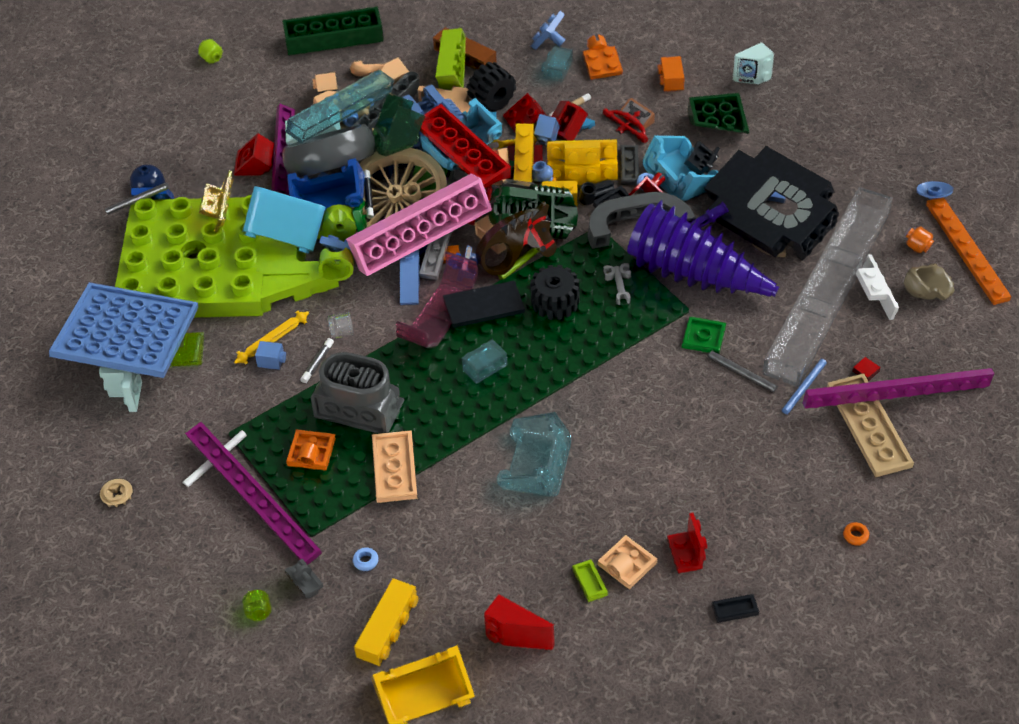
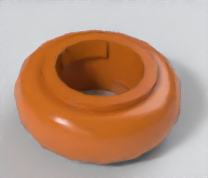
(854, 540)

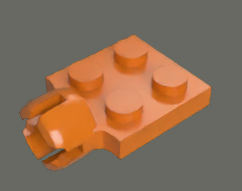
(601, 59)

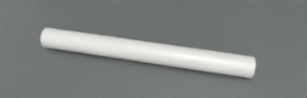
(207, 465)

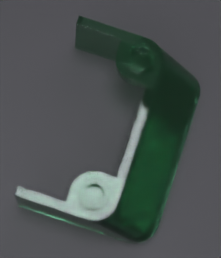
(397, 126)

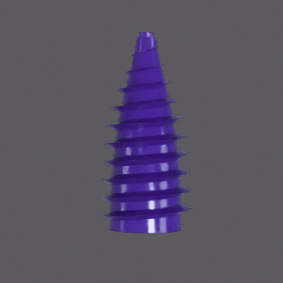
(693, 253)

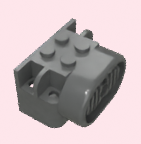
(356, 393)

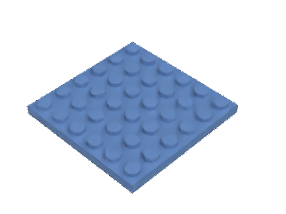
(124, 330)

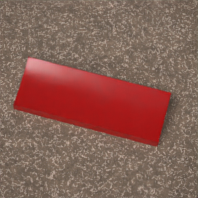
(464, 146)

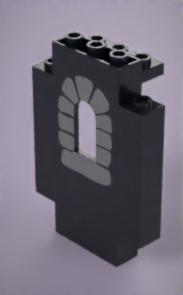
(749, 182)

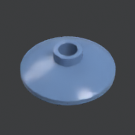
(934, 189)

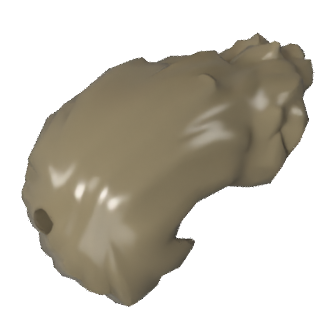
(929, 282)

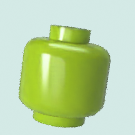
(210, 50)

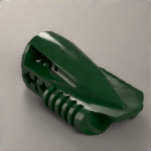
(561, 210)

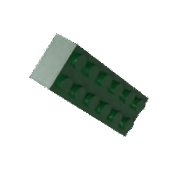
(333, 30)

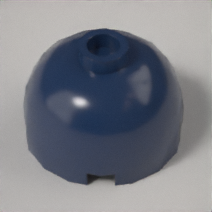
(146, 177)

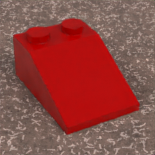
(517, 626)

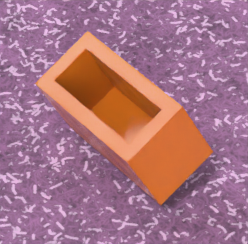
(671, 73)

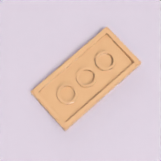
(394, 466)

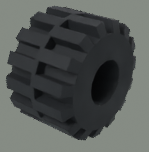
(491, 86)
(555, 292)

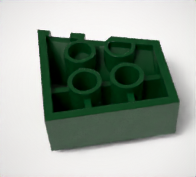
(718, 112)

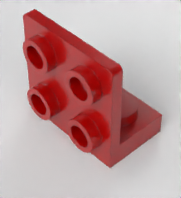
(523, 112)
(688, 547)

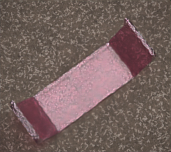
(433, 320)

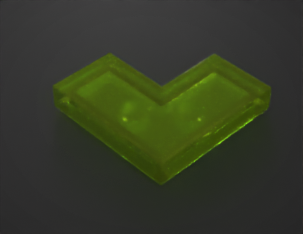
(191, 352)

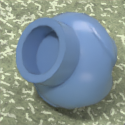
(542, 172)

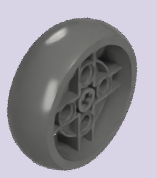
(328, 150)

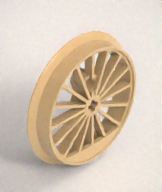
(400, 195)

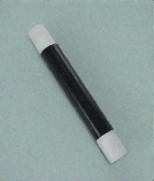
(368, 195)

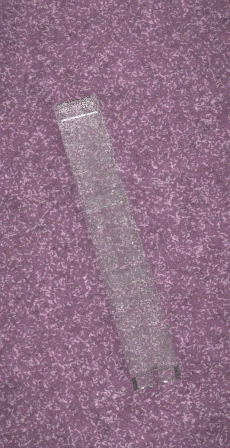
(827, 287)

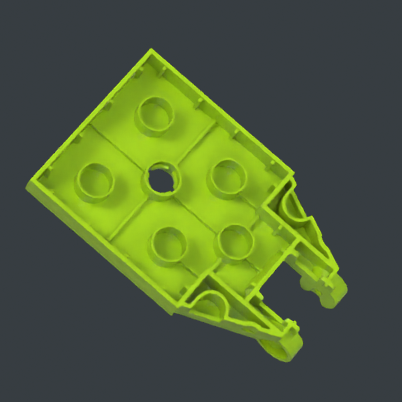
(231, 271)

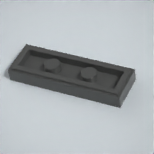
(629, 164)

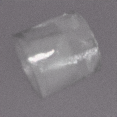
(340, 325)

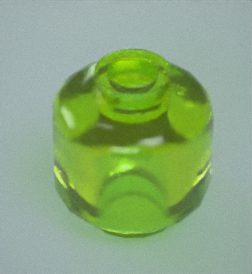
(256, 605)

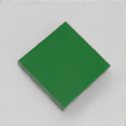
(704, 335)

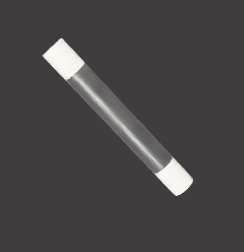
(317, 360)

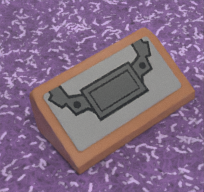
(646, 116)

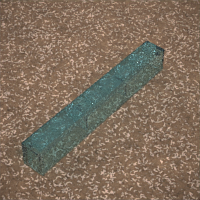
(339, 106)

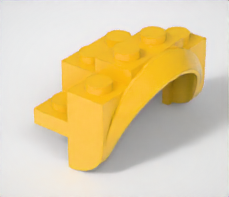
(583, 160)

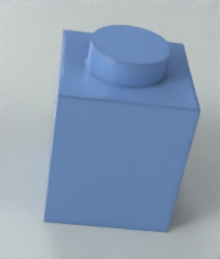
(270, 355)

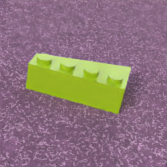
(451, 59)

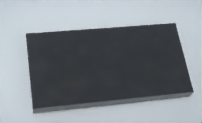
(483, 304)

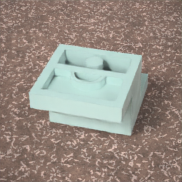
(122, 384)

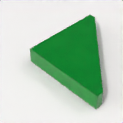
(360, 219)

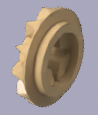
(113, 487)

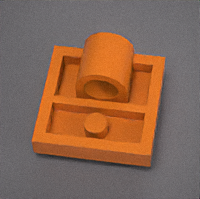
(311, 450)

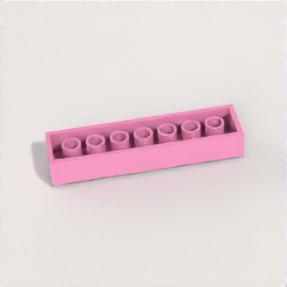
(419, 224)

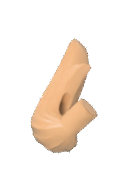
(361, 69)

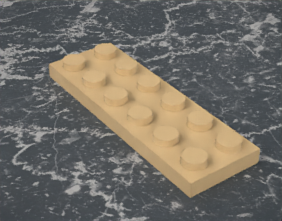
(874, 432)

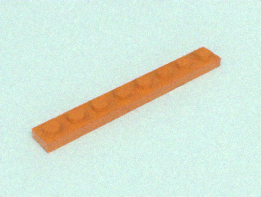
(968, 251)

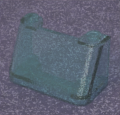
(538, 457)

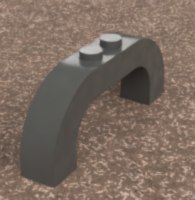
(627, 208)

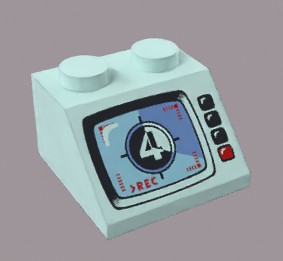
(753, 65)

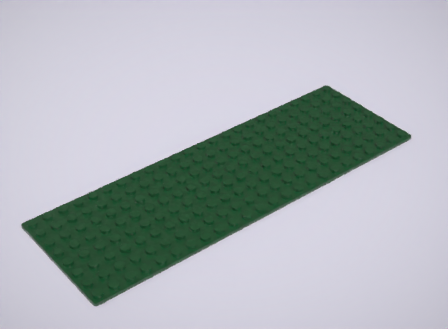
(444, 403)

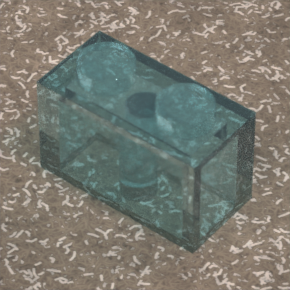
(557, 63)
(484, 361)

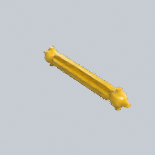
(272, 336)

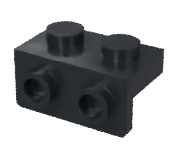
(701, 158)

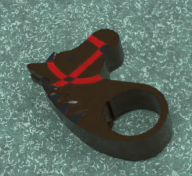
(515, 231)

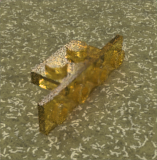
(214, 201)

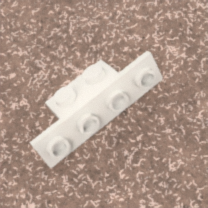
(876, 287)

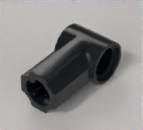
(591, 192)

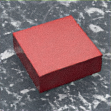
(866, 367)

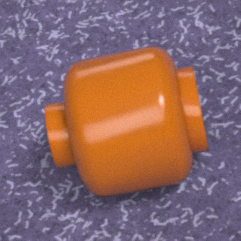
(919, 239)

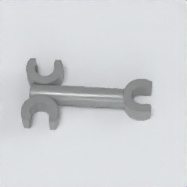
(618, 273)

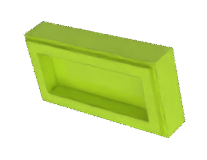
(590, 580)

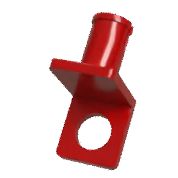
(650, 185)

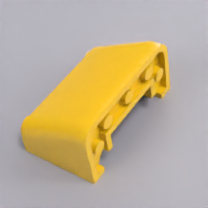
(423, 686)

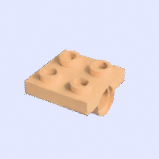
(627, 562)

